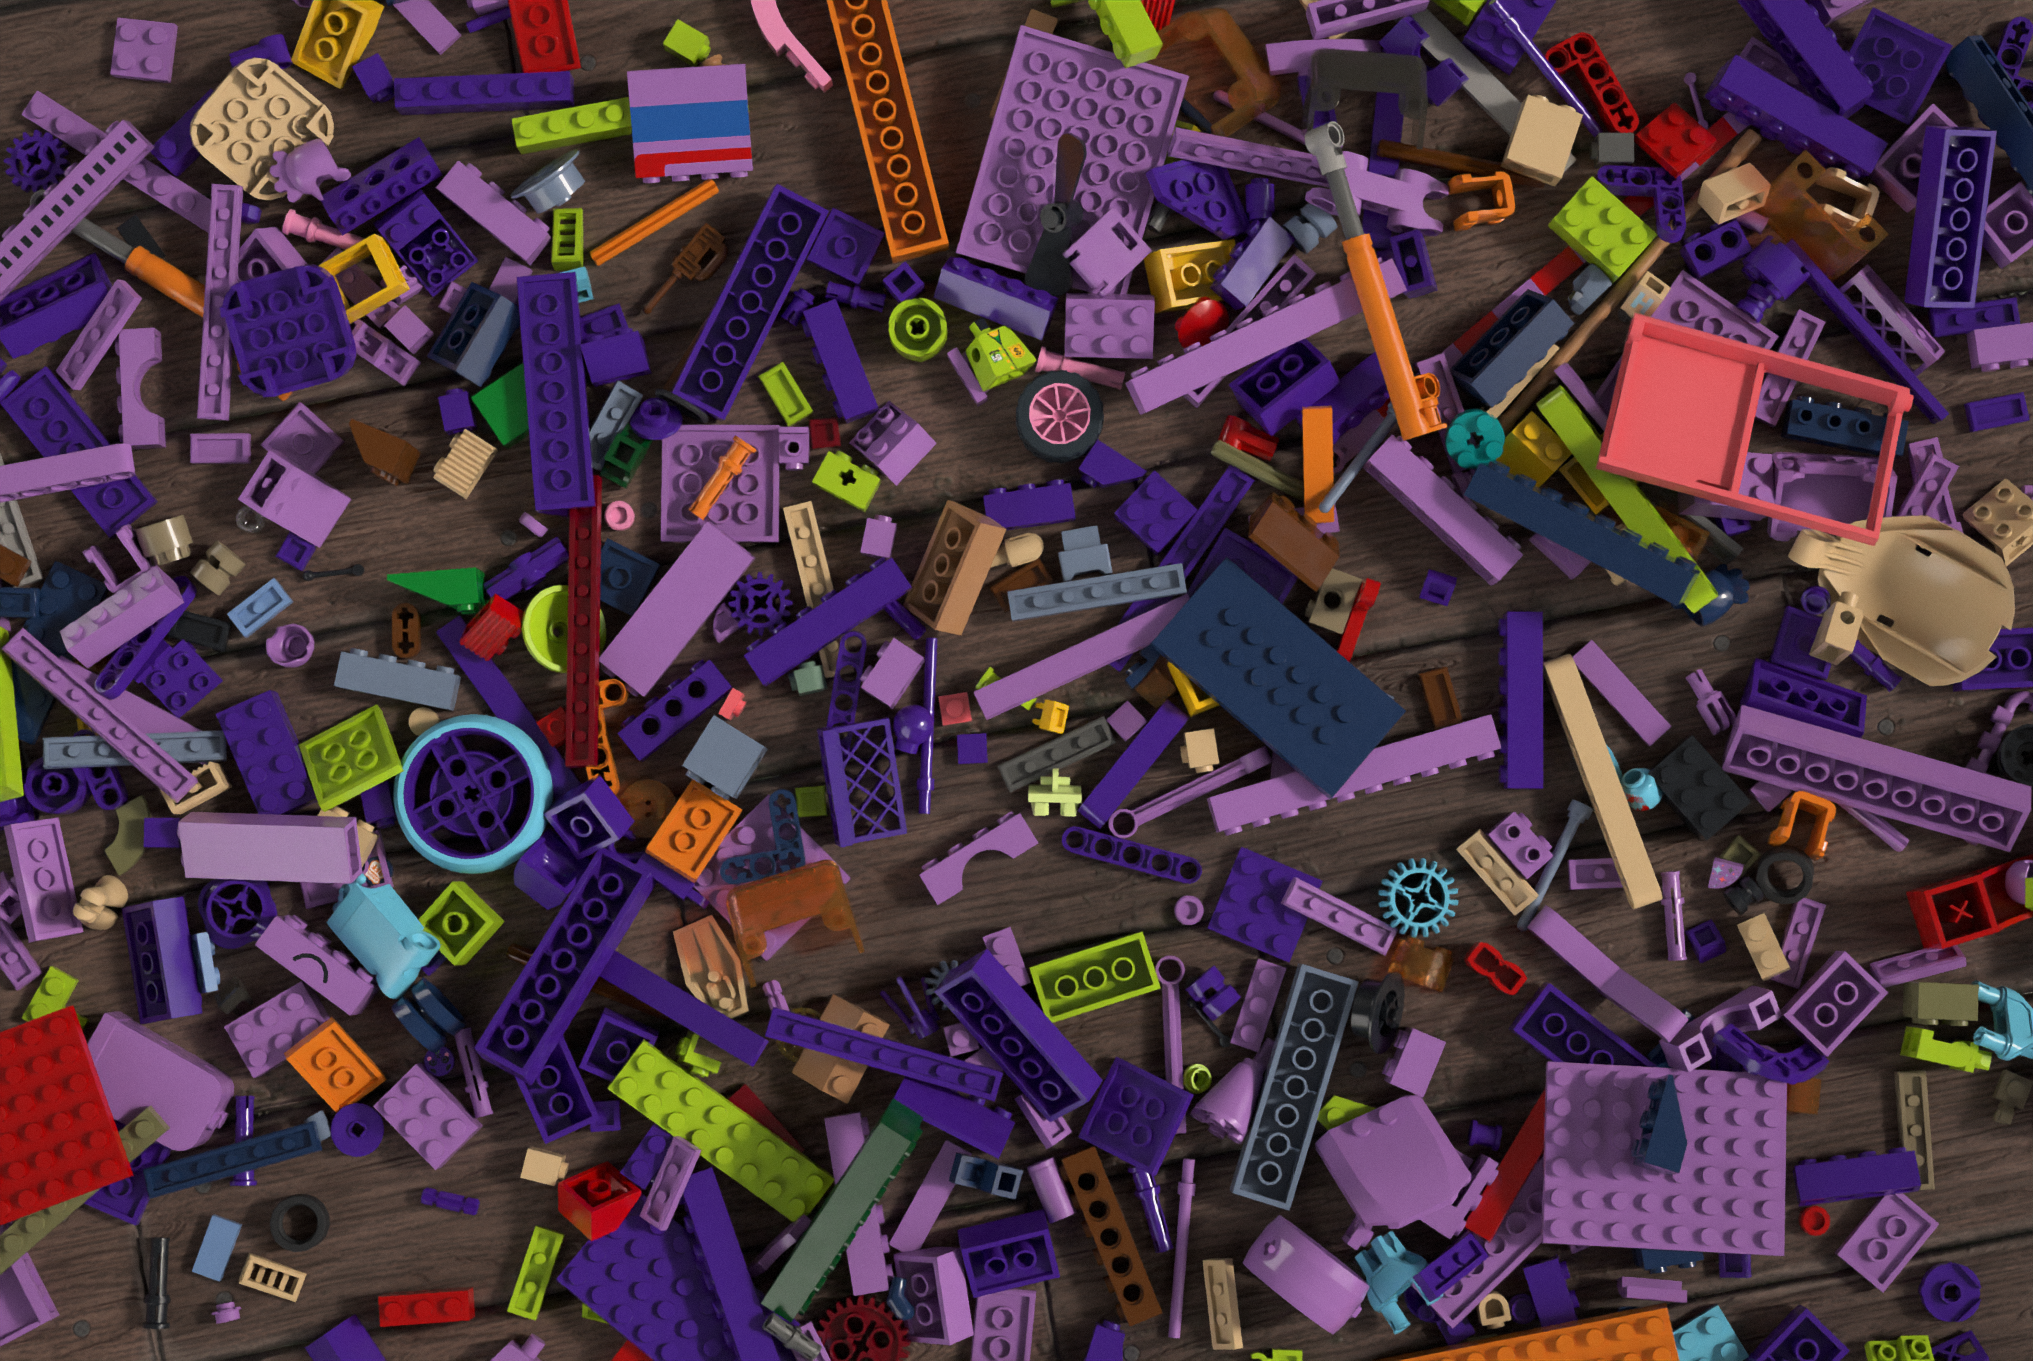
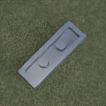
(611, 420)

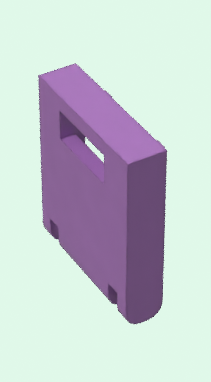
(1104, 255)

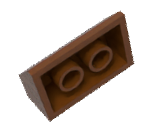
(386, 454)
(1294, 540)

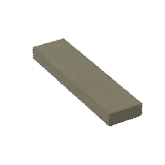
(1915, 1121)

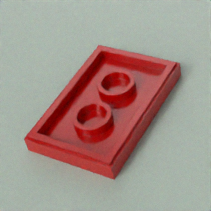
(544, 35)

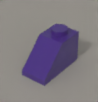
(1108, 468)

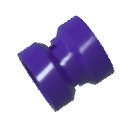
(1756, 302)

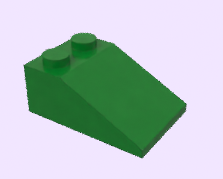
(452, 587)

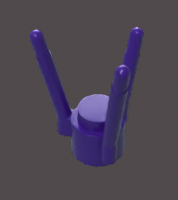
(923, 1022)

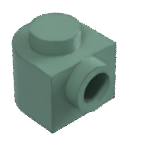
(808, 679)

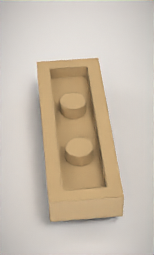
(1497, 872)
(1222, 1304)

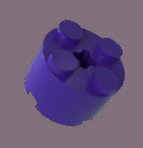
(1774, 268)
(41, 790)

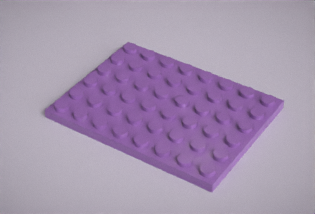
(1058, 90)
(1728, 1180)

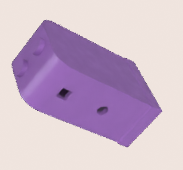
(149, 1070)

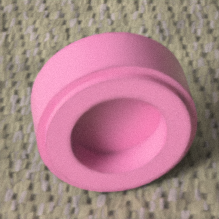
(619, 516)

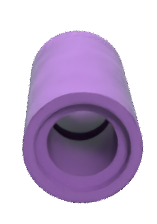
(1051, 1189)

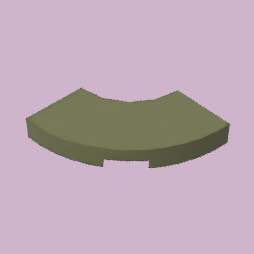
(129, 842)

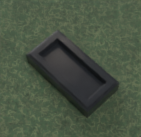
(201, 630)

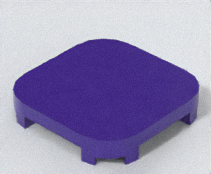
(289, 330)

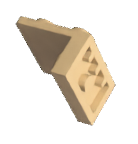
(2004, 519)

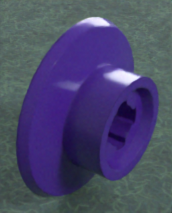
(656, 419)
(349, 1141)

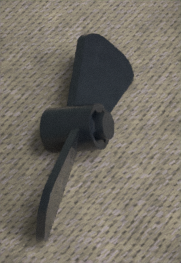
(1048, 267)

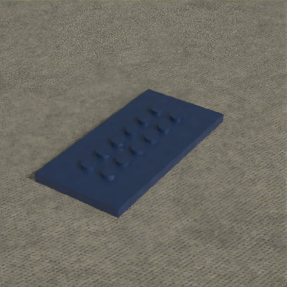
(1278, 678)

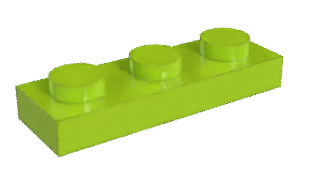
(536, 1272)

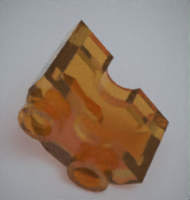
(1421, 964)

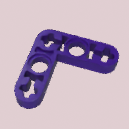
(2023, 41)
(1658, 190)

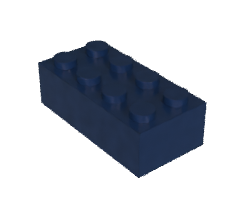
(1511, 348)

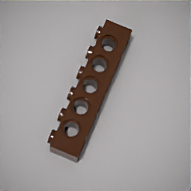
(1145, 1304)

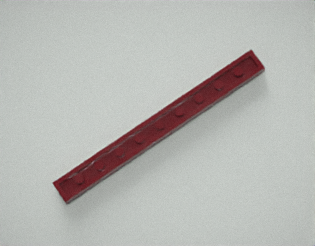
(583, 633)

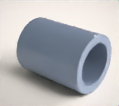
(322, 1123)

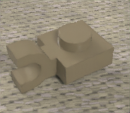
(2012, 1092)

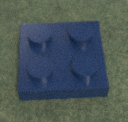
(625, 577)

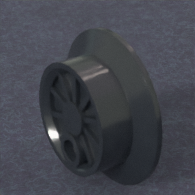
(1379, 1011)

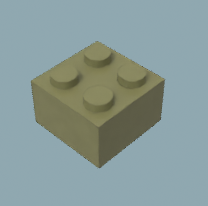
(1946, 1001)

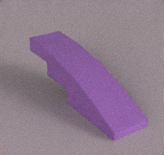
(1295, 55)
(383, 353)

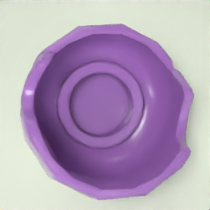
(290, 646)
(2015, 879)

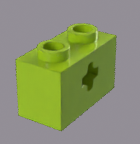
(858, 494)

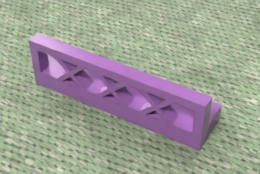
(1897, 315)

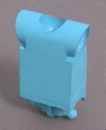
(382, 935)

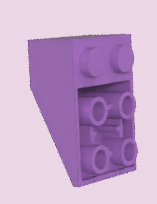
(294, 498)

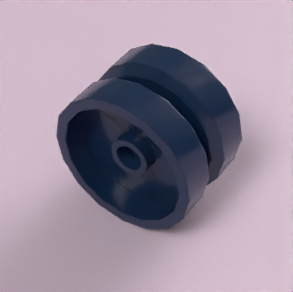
(429, 1015)

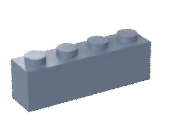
(397, 680)

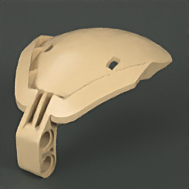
(1941, 604)

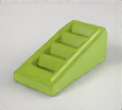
(567, 257)

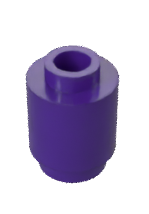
(1259, 199)

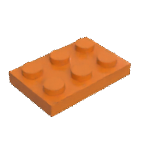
(693, 831)
(335, 1065)

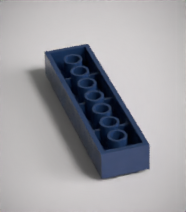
(1581, 532)

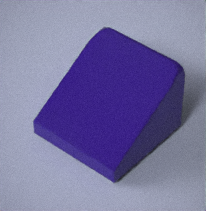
(1706, 941)

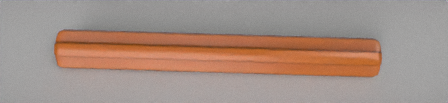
(654, 222)

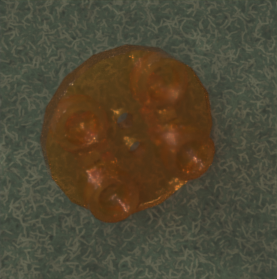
(661, 804)

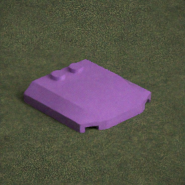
(1394, 1163)

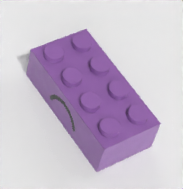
(318, 964)

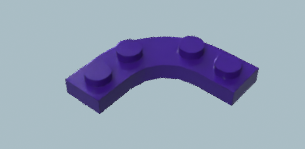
(1783, 1067)

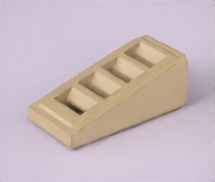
(264, 1263)

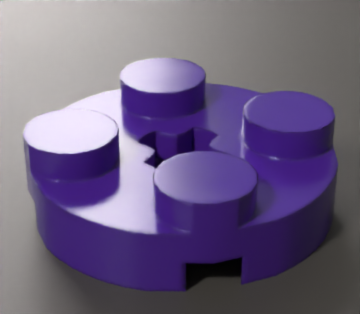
(1933, 1292)

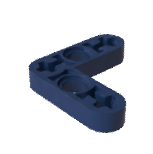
(783, 847)

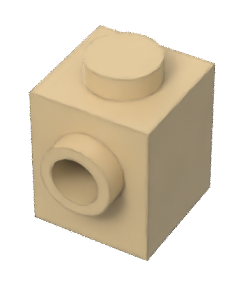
(1200, 750)

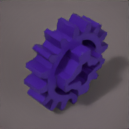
(40, 151)
(750, 595)

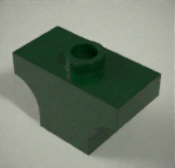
(624, 457)

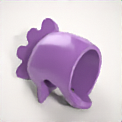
(305, 170)

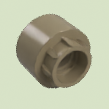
(165, 540)

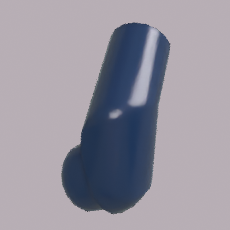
(897, 1301)

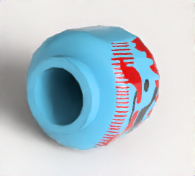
(1641, 789)

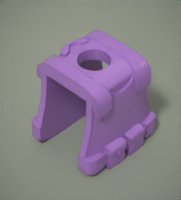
(127, 537)

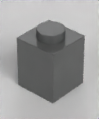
(1612, 149)

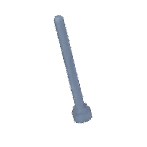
(1359, 461)
(1577, 814)

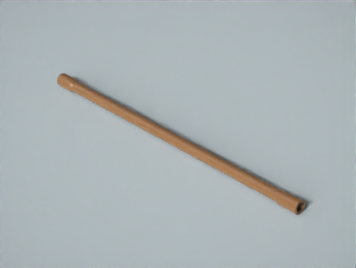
(1738, 153)

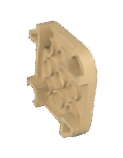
(252, 117)

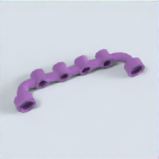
(1990, 741)

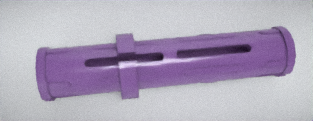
(1671, 880)
(482, 1107)

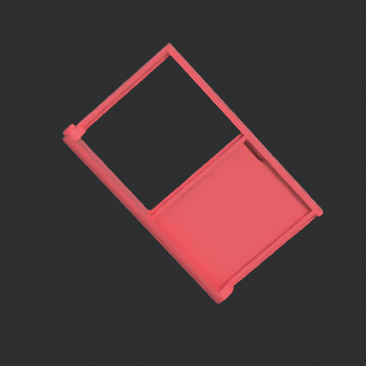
(1690, 410)

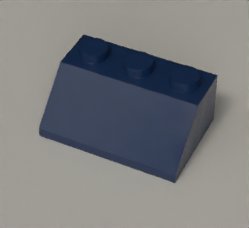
(476, 334)

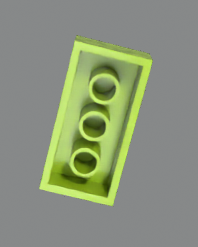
(1095, 977)

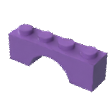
(138, 352)
(945, 877)
(1747, 1011)

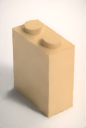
(1541, 139)

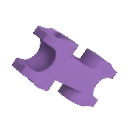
(1397, 197)

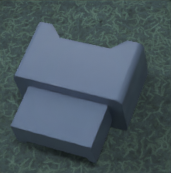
(1083, 553)

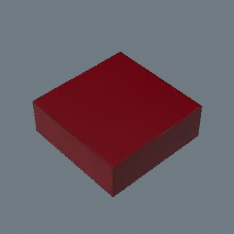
(824, 433)

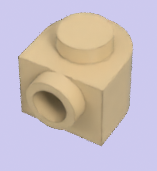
(1493, 1311)

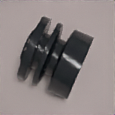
(2009, 756)

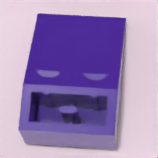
(425, 242)

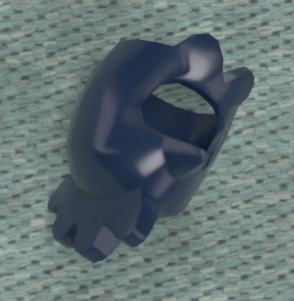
(1730, 589)

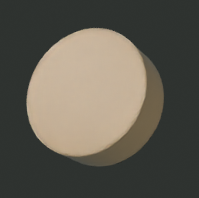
(422, 719)

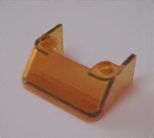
(1255, 87)
(787, 899)

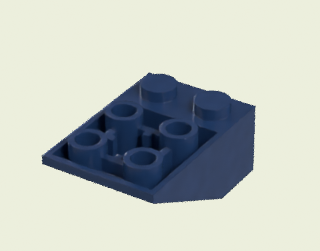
(1663, 1132)

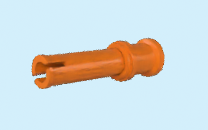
(729, 465)

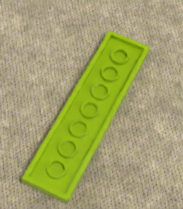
(722, 1131)

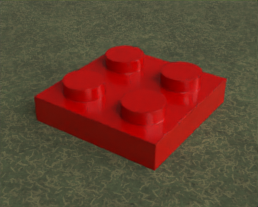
(1675, 140)

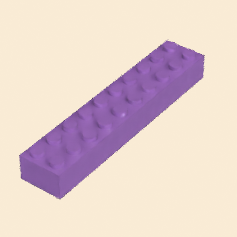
(1877, 778)

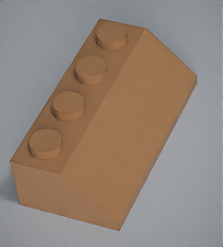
(954, 568)

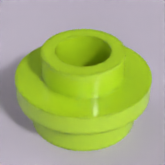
(1204, 1078)

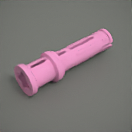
(314, 230)
(1053, 361)

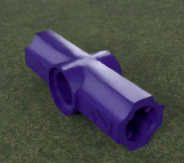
(528, 570)

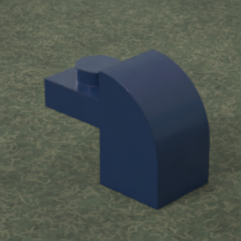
(986, 1175)

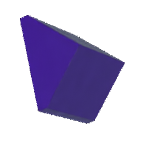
(345, 1343)

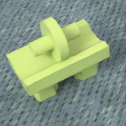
(1054, 790)

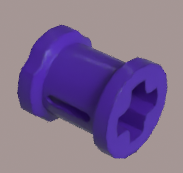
(1484, 1135)

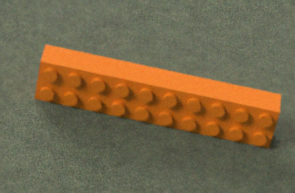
(888, 128)
(1616, 1336)

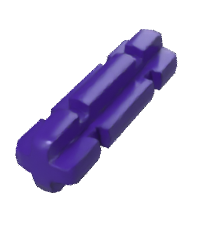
(450, 1201)

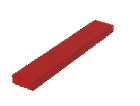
(1512, 1175)

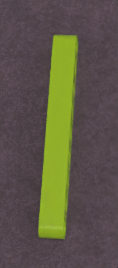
(1619, 491)

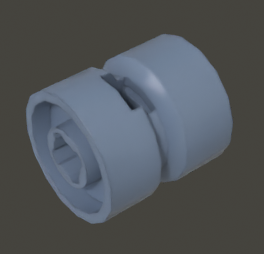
(1309, 227)

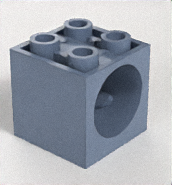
(724, 758)

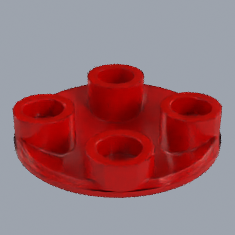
(1201, 322)

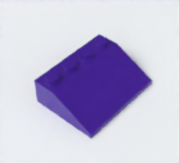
(958, 1114)

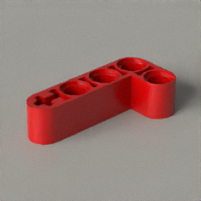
(1596, 88)

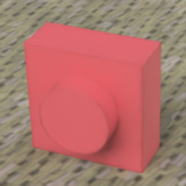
(733, 705)
(955, 708)

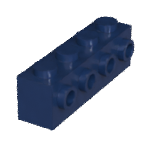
(1838, 427)

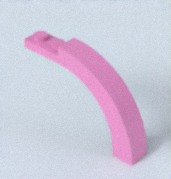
(781, 39)

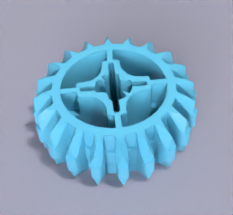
(1412, 910)

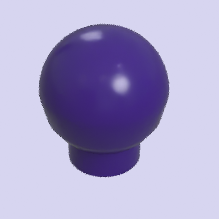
(912, 727)

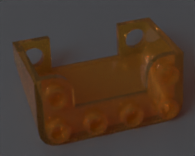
(1799, 217)

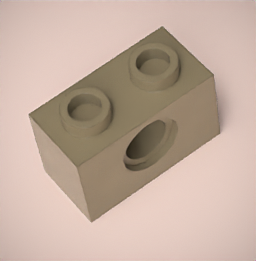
(1328, 619)

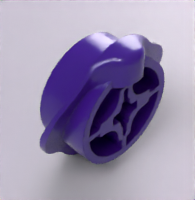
(224, 937)

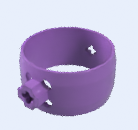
(1306, 1275)

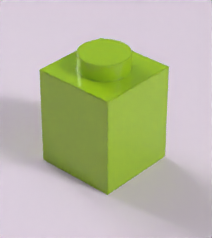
(687, 44)

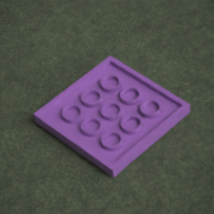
(751, 499)
(755, 836)

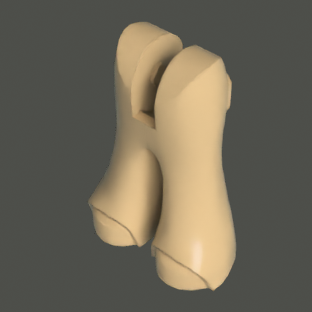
(93, 908)

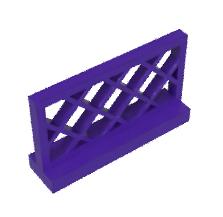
(837, 787)

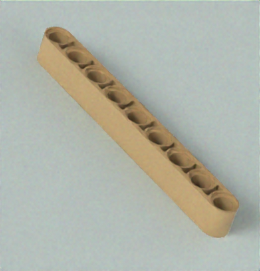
(1601, 781)

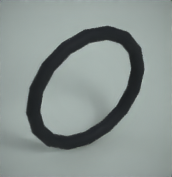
(697, 415)

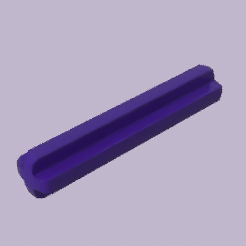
(904, 618)

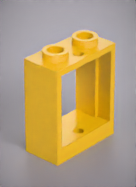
(392, 275)

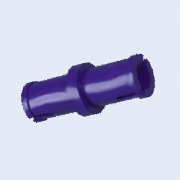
(855, 296)
(1874, 666)

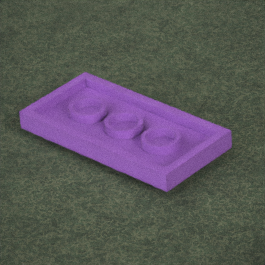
(43, 879)

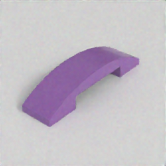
(1918, 455)

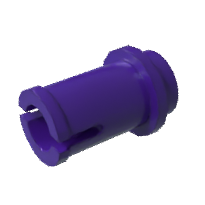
(799, 304)

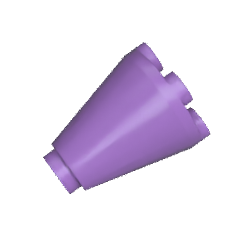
(1232, 1102)

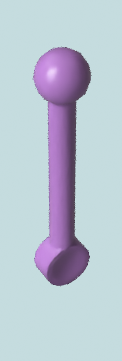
(1690, 79)

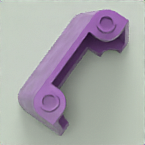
(1826, 487)

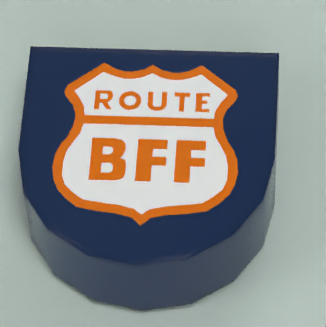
(374, 874)

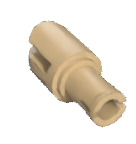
(1019, 550)

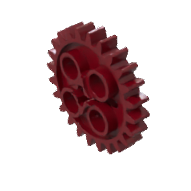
(839, 1330)

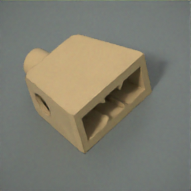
(1838, 630)

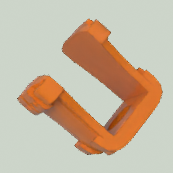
(1502, 197)
(1810, 803)

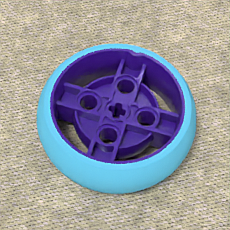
(465, 821)

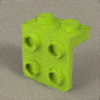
(697, 1063)

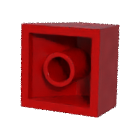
(597, 1200)

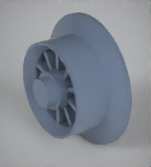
(552, 183)

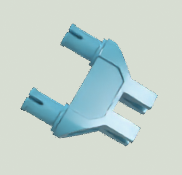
(2011, 1023)
(1389, 1273)

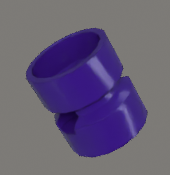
(1219, 1001)

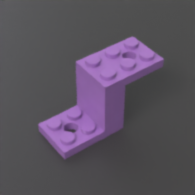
(1448, 1220)

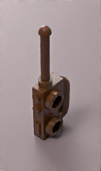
(688, 261)

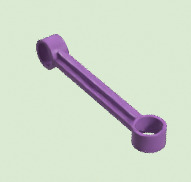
(1194, 789)
(1172, 1029)

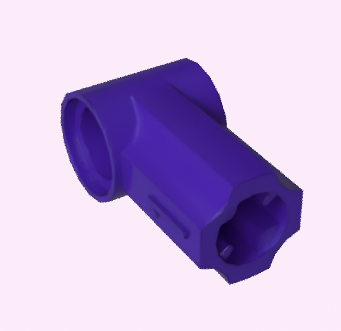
(270, 48)

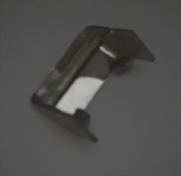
(1367, 71)

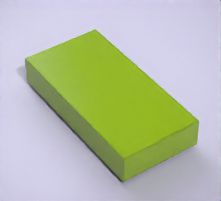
(785, 394)

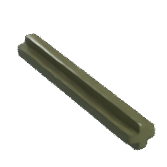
(1258, 469)

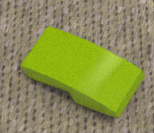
(1903, 1349)

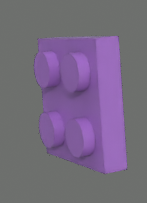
(144, 50)

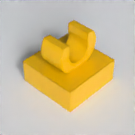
(1053, 716)

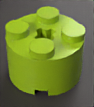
(917, 312)

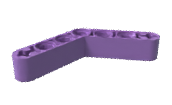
(1606, 976)

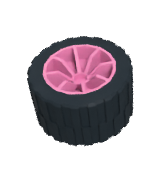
(1059, 416)

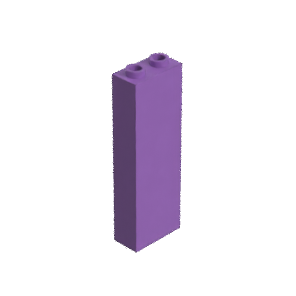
(675, 610)
(270, 847)

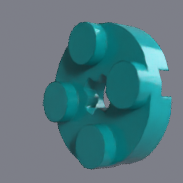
(1483, 424)

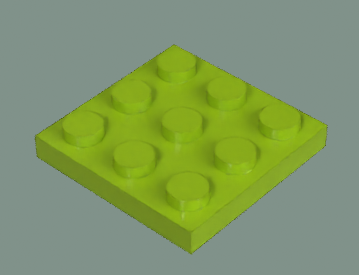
(350, 758)

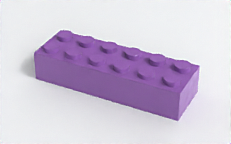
(1443, 510)

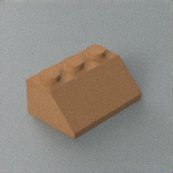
(831, 1073)

